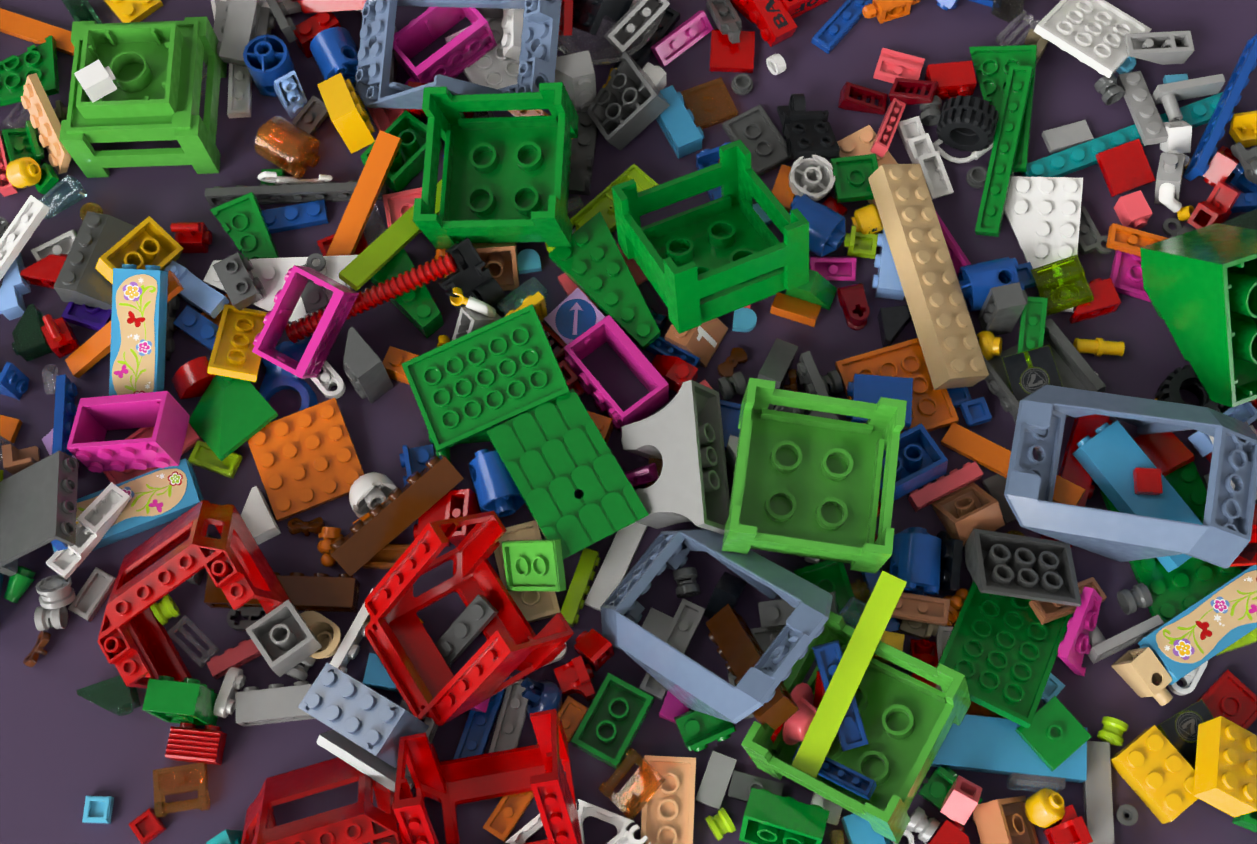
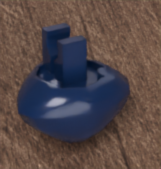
(541, 695)

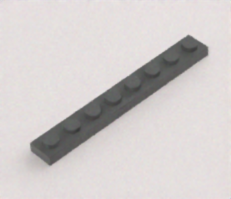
(287, 193)

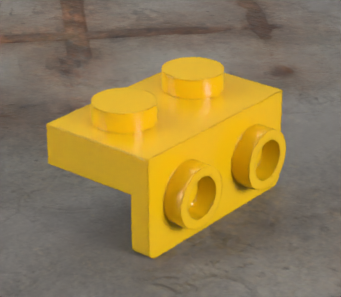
(1244, 128)

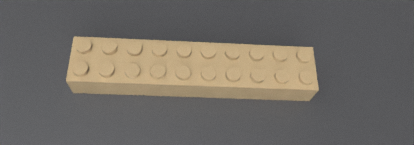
(927, 276)

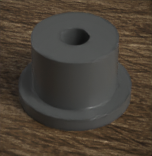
(1130, 811)

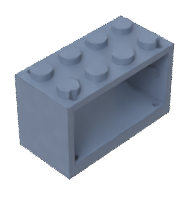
(360, 713)

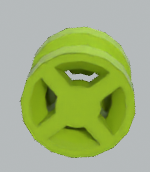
(165, 609)
(1112, 731)
(720, 824)

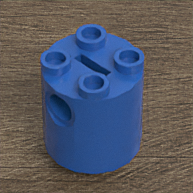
(335, 53)
(267, 61)
(826, 226)
(980, 277)
(494, 484)
(917, 560)

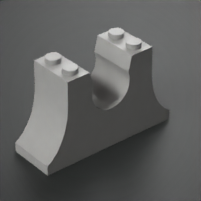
(694, 470)

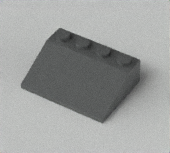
(78, 278)
(1022, 567)

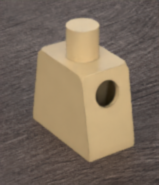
(1144, 674)

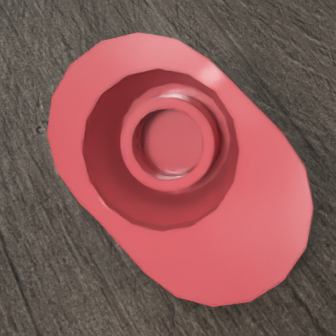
(798, 724)

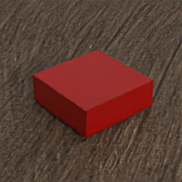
(1147, 481)
(147, 826)

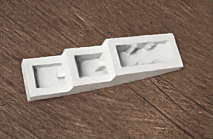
(922, 152)
(90, 529)

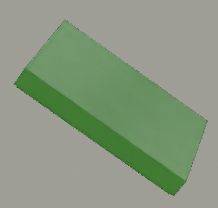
(534, 565)

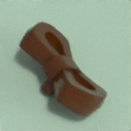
(736, 357)
(792, 377)
(297, 526)
(32, 658)

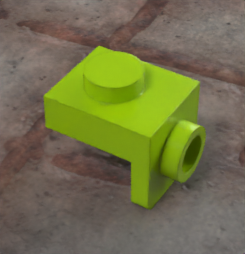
(860, 244)

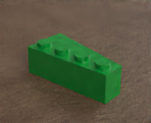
(417, 304)

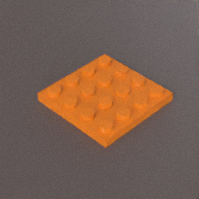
(905, 360)
(306, 459)

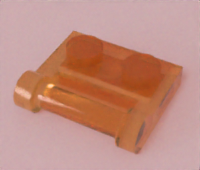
(180, 780)
(637, 789)

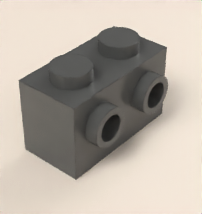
(239, 281)

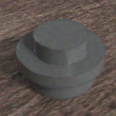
(742, 84)
(976, 177)

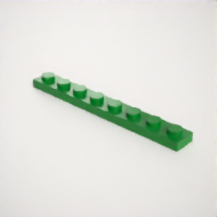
(1004, 151)

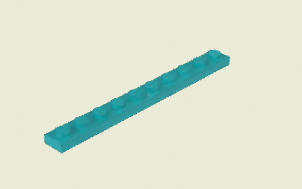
(1084, 154)

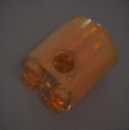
(287, 146)

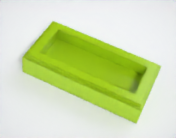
(205, 458)

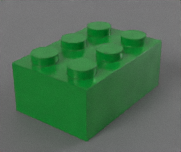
(411, 153)
(180, 701)
(612, 721)
(781, 820)

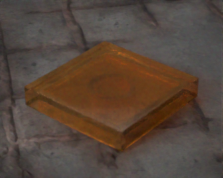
(710, 103)

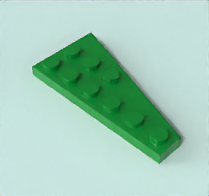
(17, 68)
(992, 70)
(604, 277)

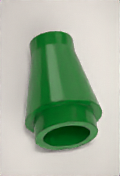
(19, 584)

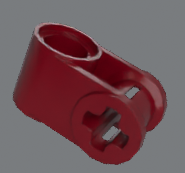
(854, 305)

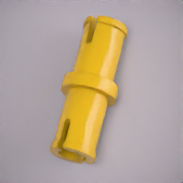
(1099, 347)

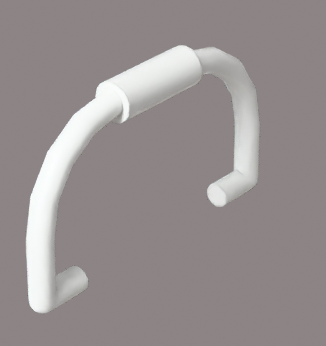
(974, 155)
(272, 177)

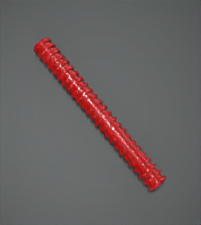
(379, 294)

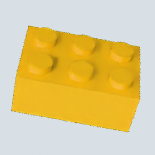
(347, 112)
(142, 246)
(1226, 767)
(1157, 774)

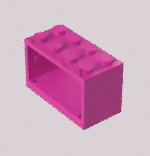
(453, 56)
(609, 331)
(325, 332)
(129, 411)

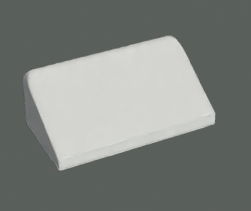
(56, 246)

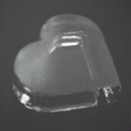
(49, 375)

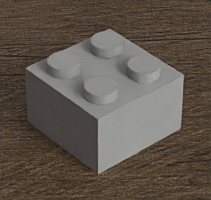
(283, 638)

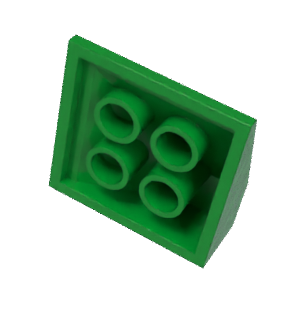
(230, 414)

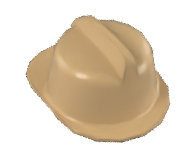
(326, 633)

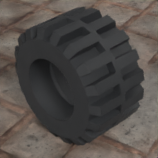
(967, 123)
(1184, 379)

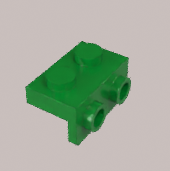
(23, 143)

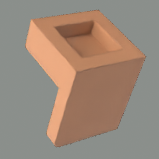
(17, 460)

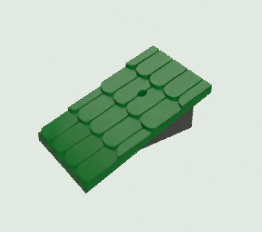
(562, 452)

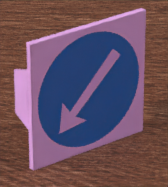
(574, 316)

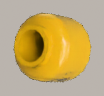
(23, 172)
(867, 220)
(1045, 808)

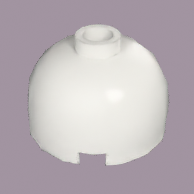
(811, 177)
(369, 491)

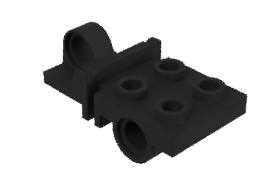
(806, 131)
(470, 277)

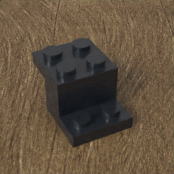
(589, 13)

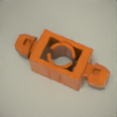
(888, 9)

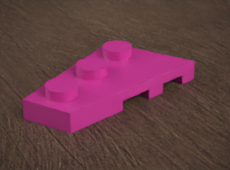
(1127, 275)
(1076, 640)

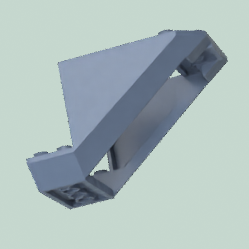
(376, 46)
(1124, 535)
(681, 675)

